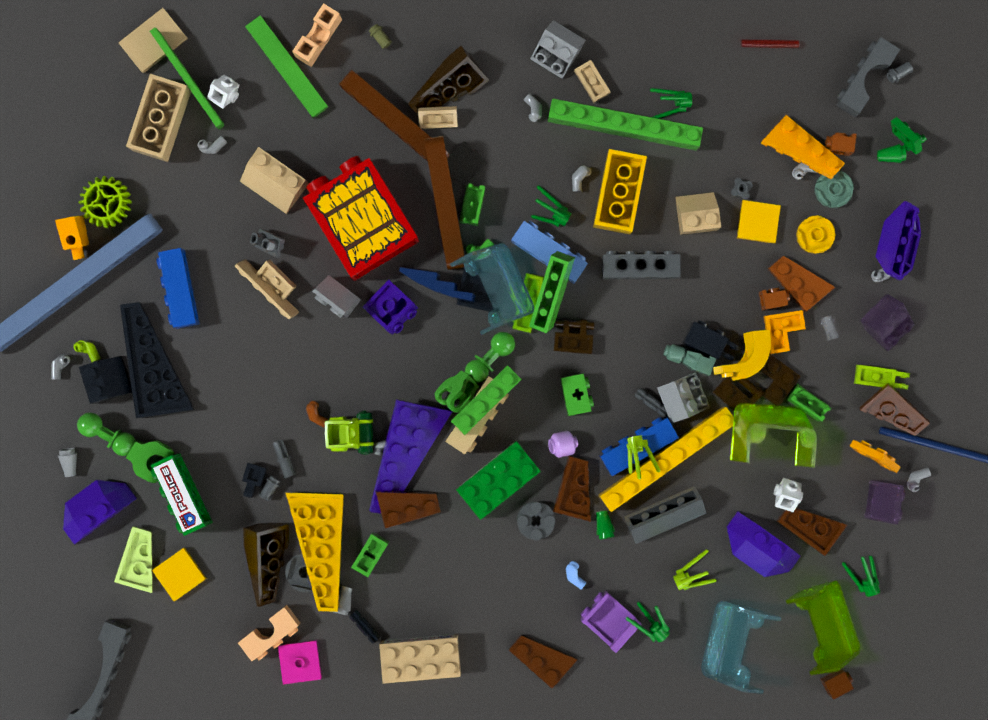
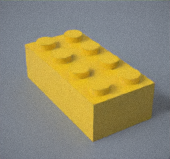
(619, 191)

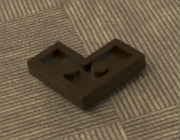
(782, 383)

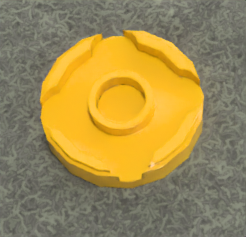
(815, 234)

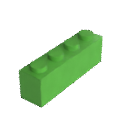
(552, 291)
(486, 400)

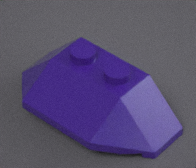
(899, 241)
(94, 507)
(759, 547)

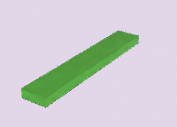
(286, 66)
(187, 78)

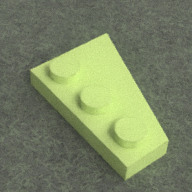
(136, 562)

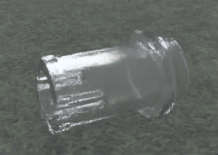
(829, 327)

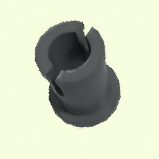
(899, 72)
(270, 487)

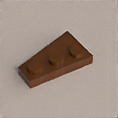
(544, 661)

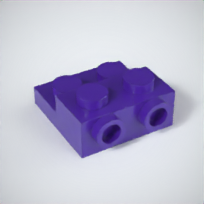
(391, 307)

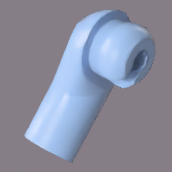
(572, 575)

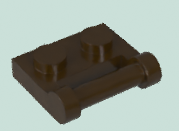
(733, 396)

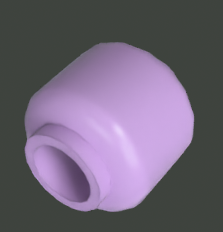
(562, 444)

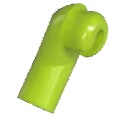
(88, 348)

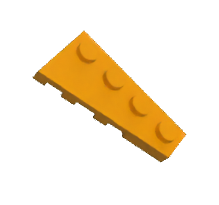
(797, 143)

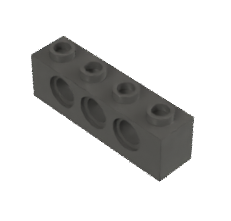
(670, 271)

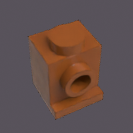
(841, 144)
(774, 298)

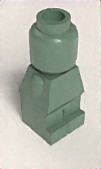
(691, 360)

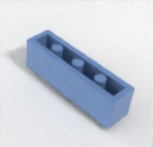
(543, 246)

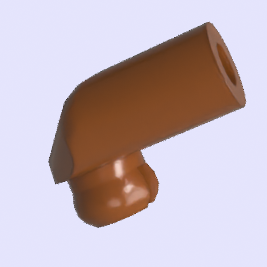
(312, 411)

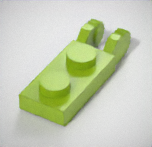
(878, 376)

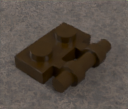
(573, 342)

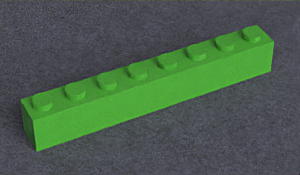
(625, 124)

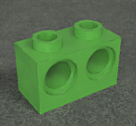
(370, 554)

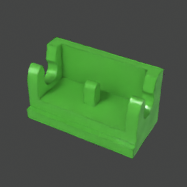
(472, 204)
(808, 403)

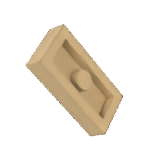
(592, 81)
(437, 117)

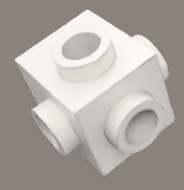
(223, 91)
(788, 494)

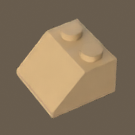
(698, 213)

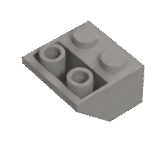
(557, 49)
(337, 296)
(683, 397)

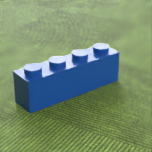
(178, 288)
(657, 435)

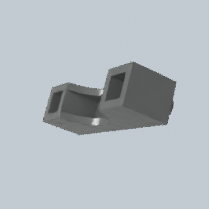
(855, 96)

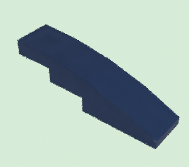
(432, 281)

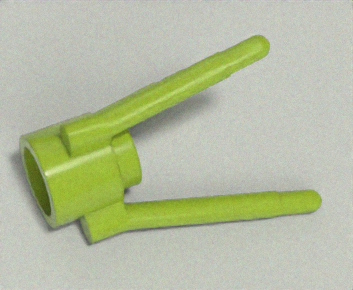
(634, 446)
(683, 579)

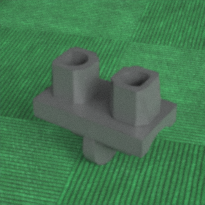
(268, 242)

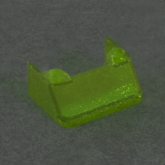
(751, 425)
(831, 624)

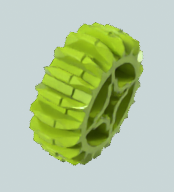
(90, 205)

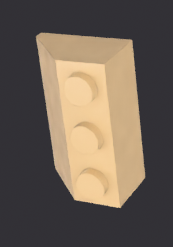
(273, 180)

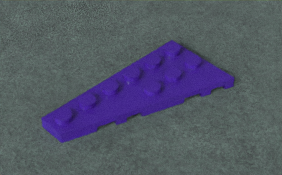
(407, 443)

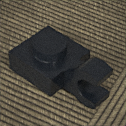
(253, 477)

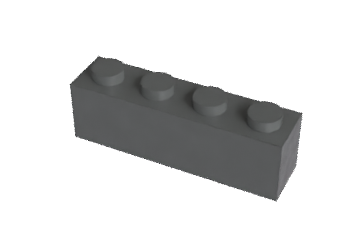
(665, 515)

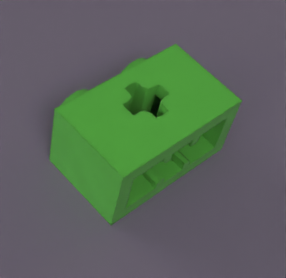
(573, 405)

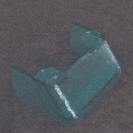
(501, 282)
(727, 644)

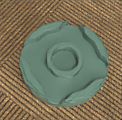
(834, 191)

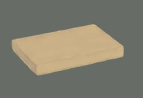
(144, 48)

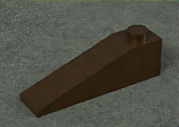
(452, 79)
(264, 553)

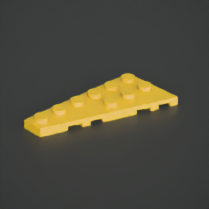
(319, 532)

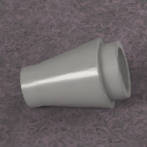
(68, 461)
(344, 600)

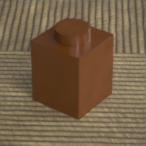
(837, 683)

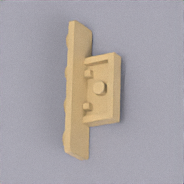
(271, 284)

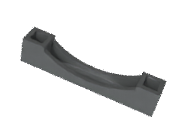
(113, 638)

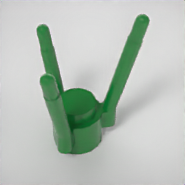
(681, 99)
(560, 215)
(870, 584)
(659, 631)

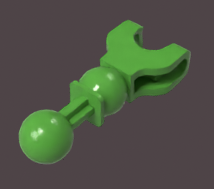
(476, 371)
(125, 445)

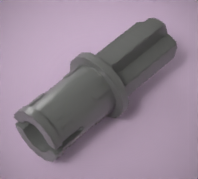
(284, 458)

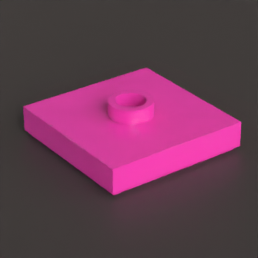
(299, 662)

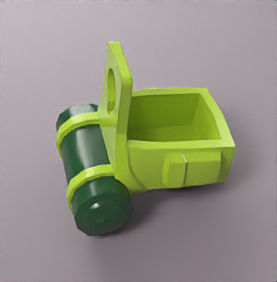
(350, 433)

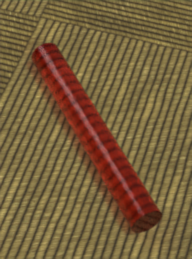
(770, 43)

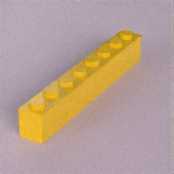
(668, 458)

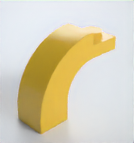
(754, 358)

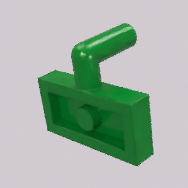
(911, 140)

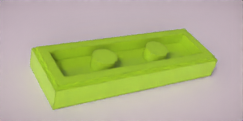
(533, 284)

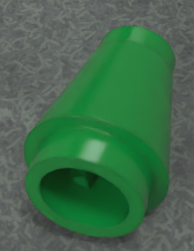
(892, 154)
(604, 525)

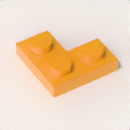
(779, 326)
(878, 455)

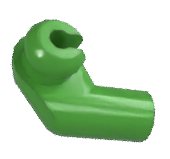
(470, 248)

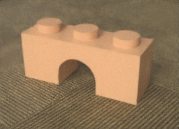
(324, 26)
(256, 644)

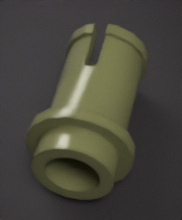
(379, 35)

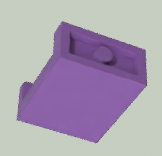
(609, 620)

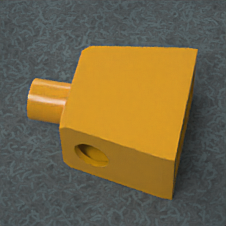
(70, 228)

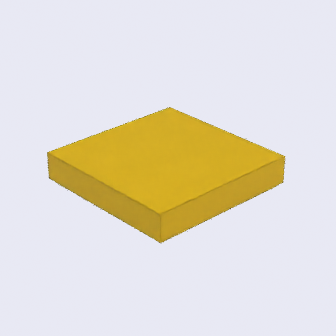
(758, 221)
(179, 574)

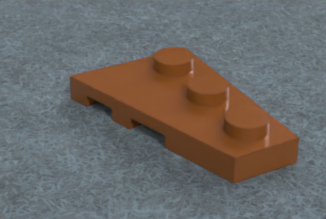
(802, 284)

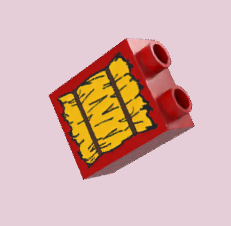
(360, 217)

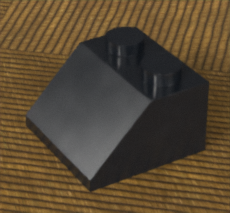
(105, 379)

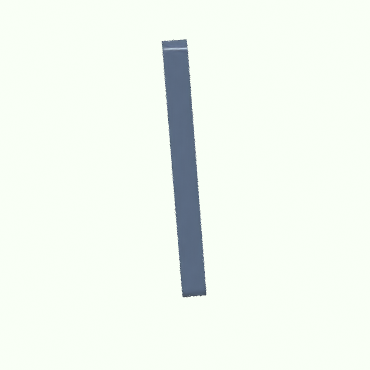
(78, 280)

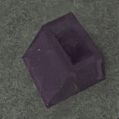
(888, 322)
(884, 502)

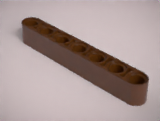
(386, 112)
(444, 200)

